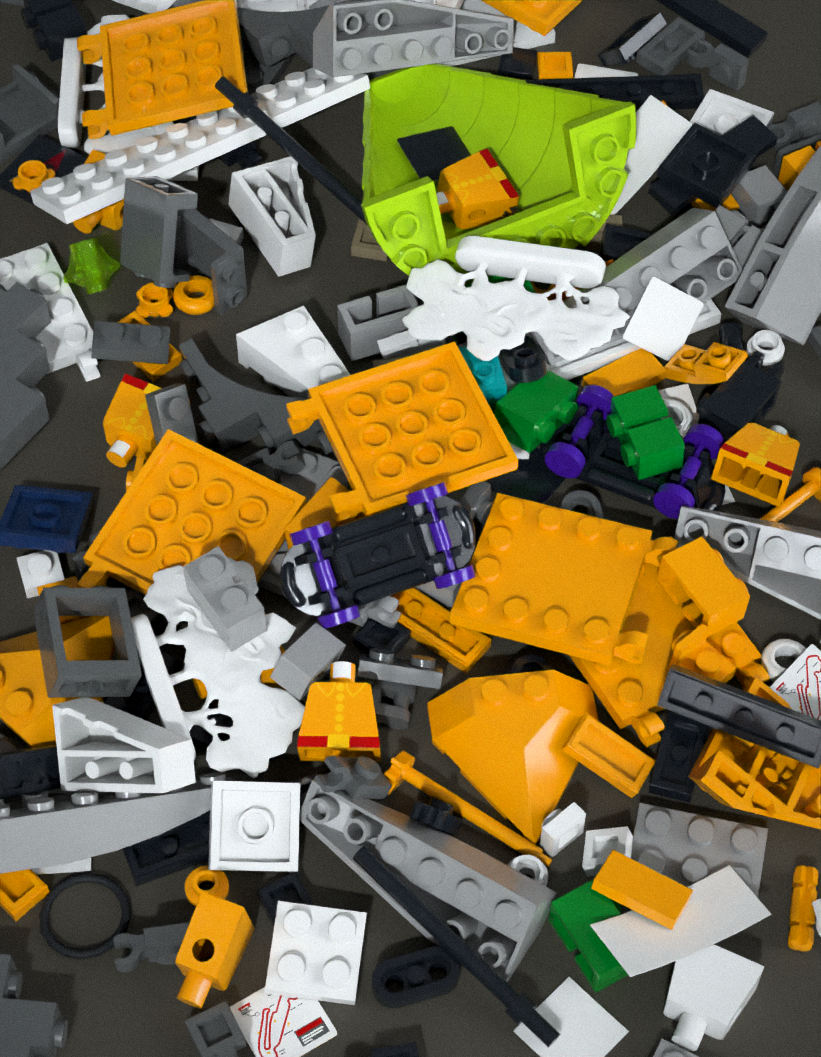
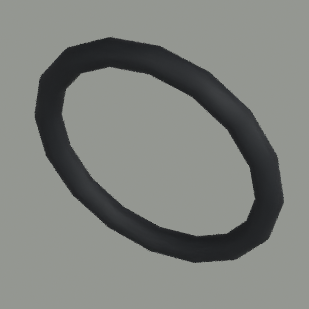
(68, 882)

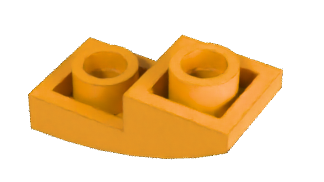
(704, 366)

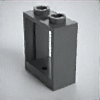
(86, 677)

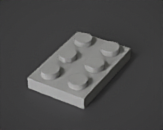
(695, 845)

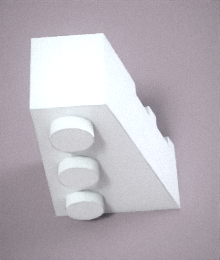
(274, 213)
(290, 353)
(118, 751)

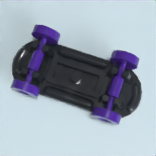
(593, 456)
(378, 556)

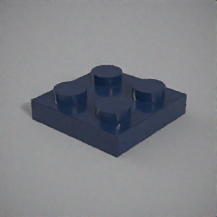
(45, 519)

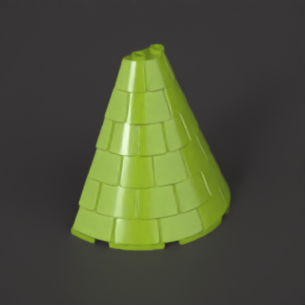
(552, 144)

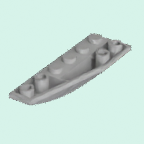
(404, 34)
(686, 254)
(783, 275)
(762, 553)
(88, 824)
(471, 892)

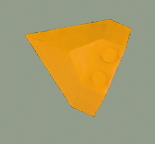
(22, 680)
(511, 739)
(759, 778)

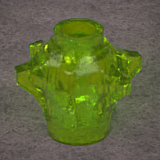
(89, 266)

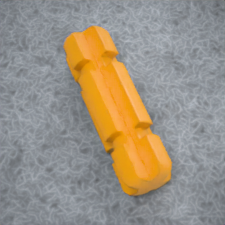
(802, 911)

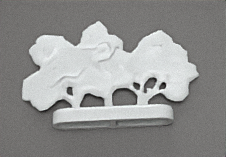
(72, 101)
(505, 311)
(260, 714)

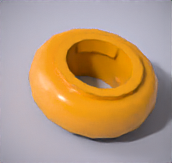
(194, 306)

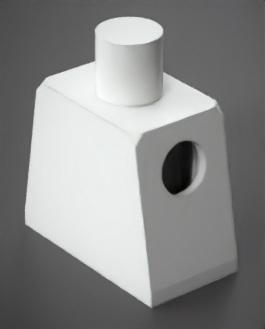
(709, 994)

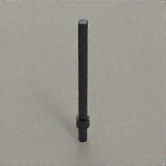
(248, 107)
(519, 1007)

